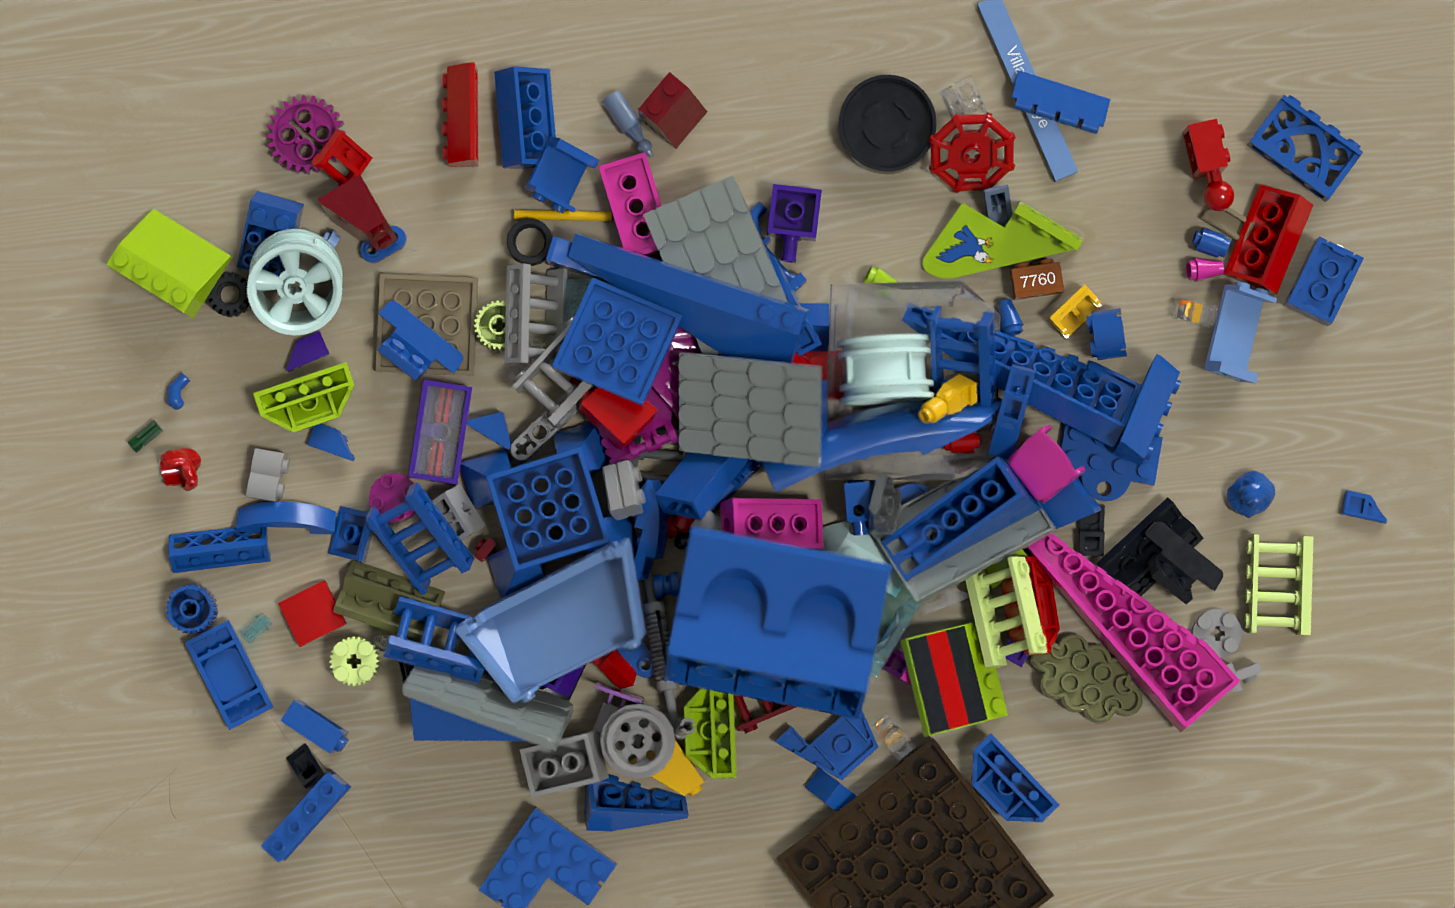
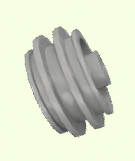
(619, 758)

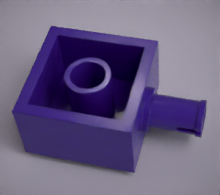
(793, 217)

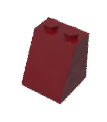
(672, 110)
(358, 213)

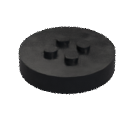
(887, 124)

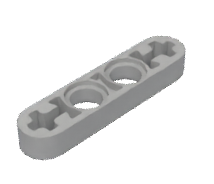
(551, 430)

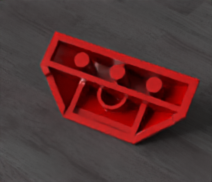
(1045, 603)

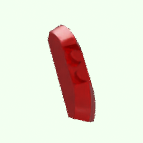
(616, 669)

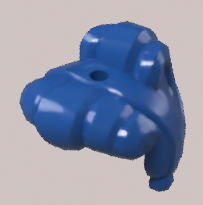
(1251, 494)

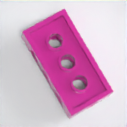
(621, 199)
(775, 520)

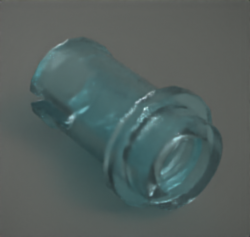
(256, 628)

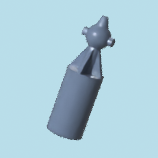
(627, 120)

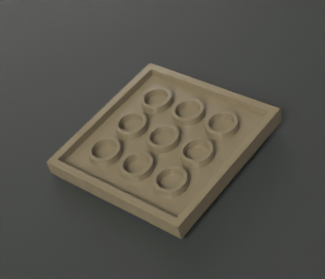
(442, 304)

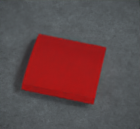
(311, 613)

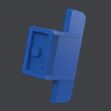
(414, 344)

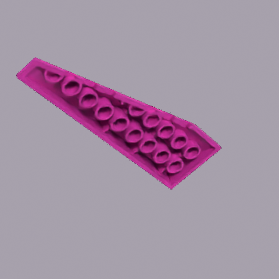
(1159, 654)

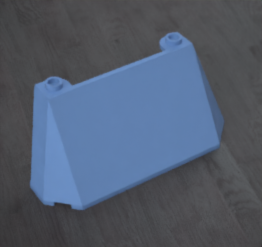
(559, 621)

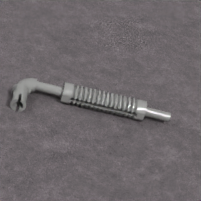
(660, 645)

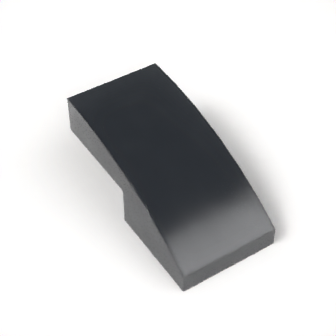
(1092, 534)

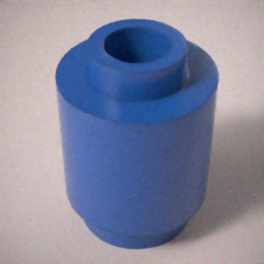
(1211, 242)

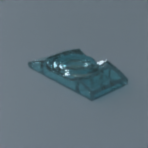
(892, 634)

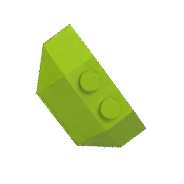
(307, 399)
(713, 741)

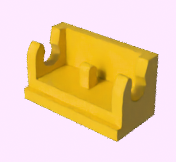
(1074, 311)

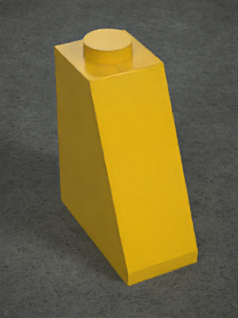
(678, 773)

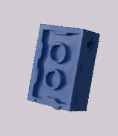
(1323, 281)

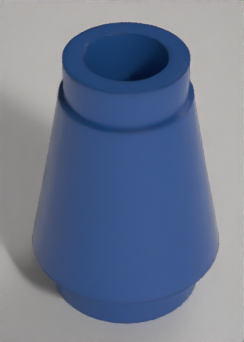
(1010, 319)

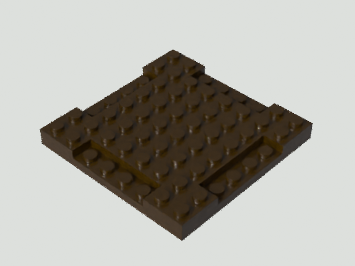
(914, 844)

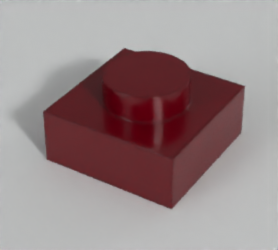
(485, 548)

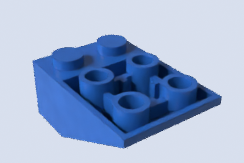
(265, 217)

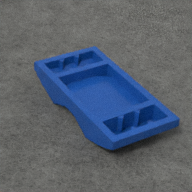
(229, 674)

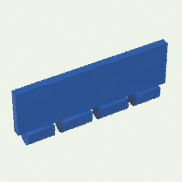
(1055, 98)

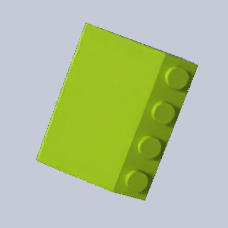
(170, 262)

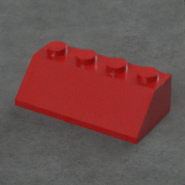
(462, 115)
(1272, 241)

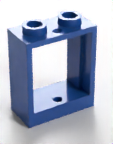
(315, 727)

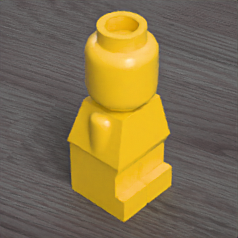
(949, 400)

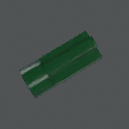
(145, 436)

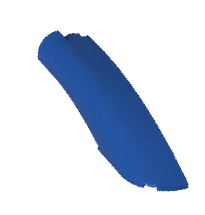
(882, 432)

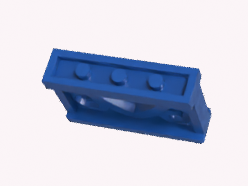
(1284, 161)
(305, 816)

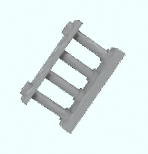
(518, 308)
(558, 412)

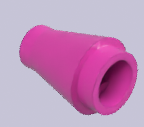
(1201, 269)

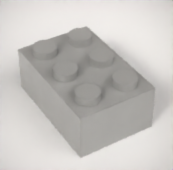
(573, 764)

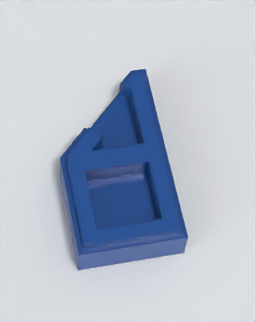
(1362, 507)

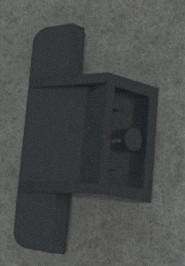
(1179, 564)

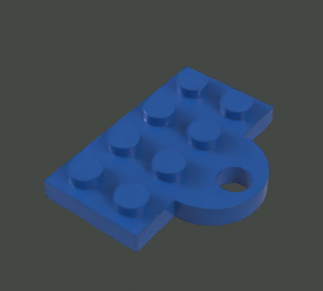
(1105, 466)

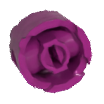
(389, 492)

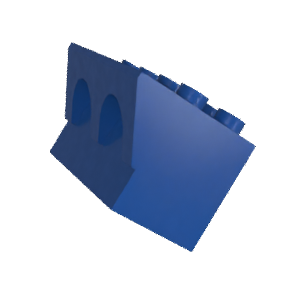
(776, 622)

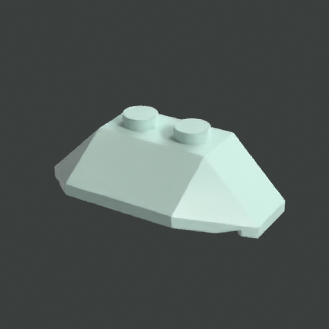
(840, 540)

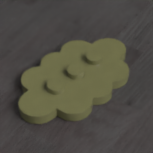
(1087, 680)

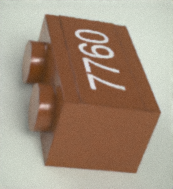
(1036, 280)

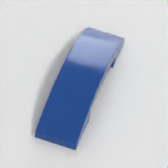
(286, 515)

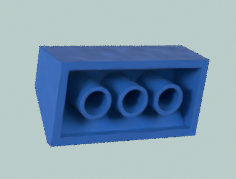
(524, 114)
(1147, 411)

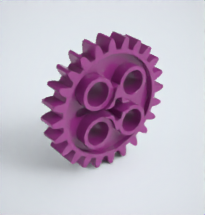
(291, 151)

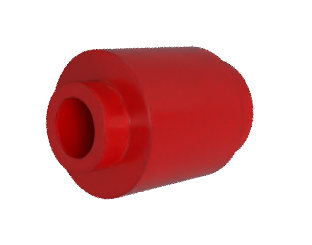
(965, 444)

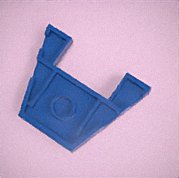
(838, 748)

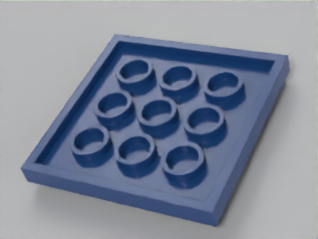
(617, 342)

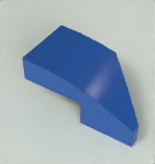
(330, 441)

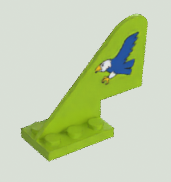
(979, 244)

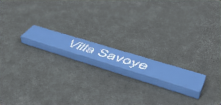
(1015, 59)

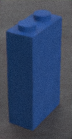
(697, 484)

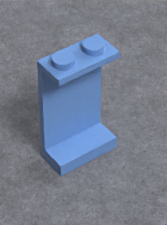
(1236, 331)

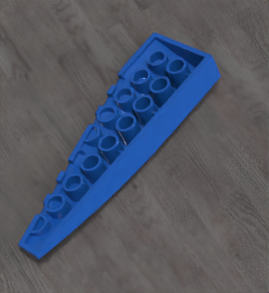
(714, 311)
(1069, 390)

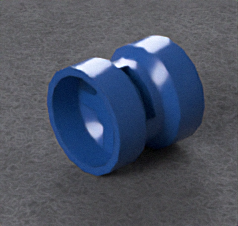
(666, 585)

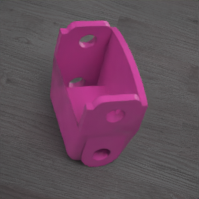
(1043, 466)

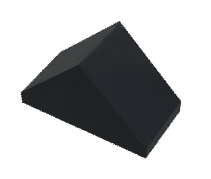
(306, 766)

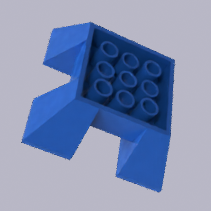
(512, 490)

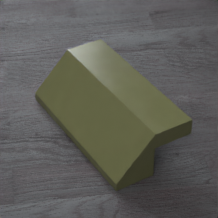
(373, 594)

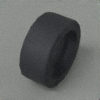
(516, 229)

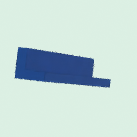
(218, 552)

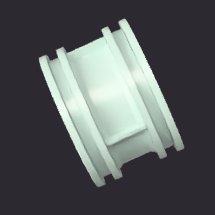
(288, 246)
(885, 369)

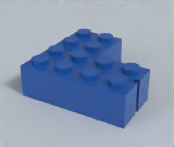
(542, 852)

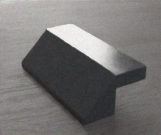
(1130, 556)

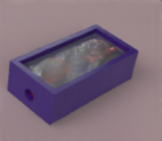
(439, 432)

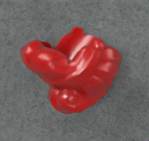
(180, 468)

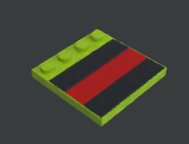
(952, 680)

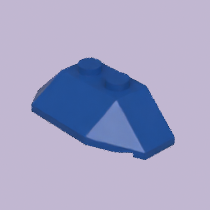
(1008, 784)

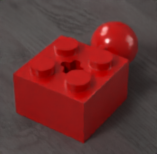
(1209, 159)

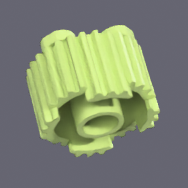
(484, 325)
(341, 664)

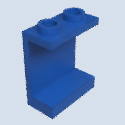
(559, 173)

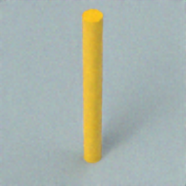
(567, 216)

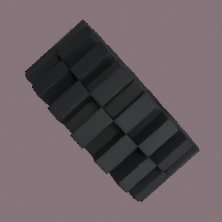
(235, 308)

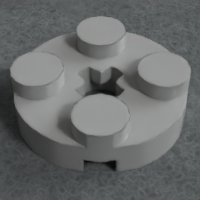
(1227, 623)

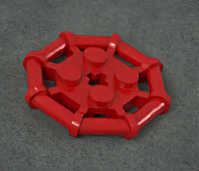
(972, 140)

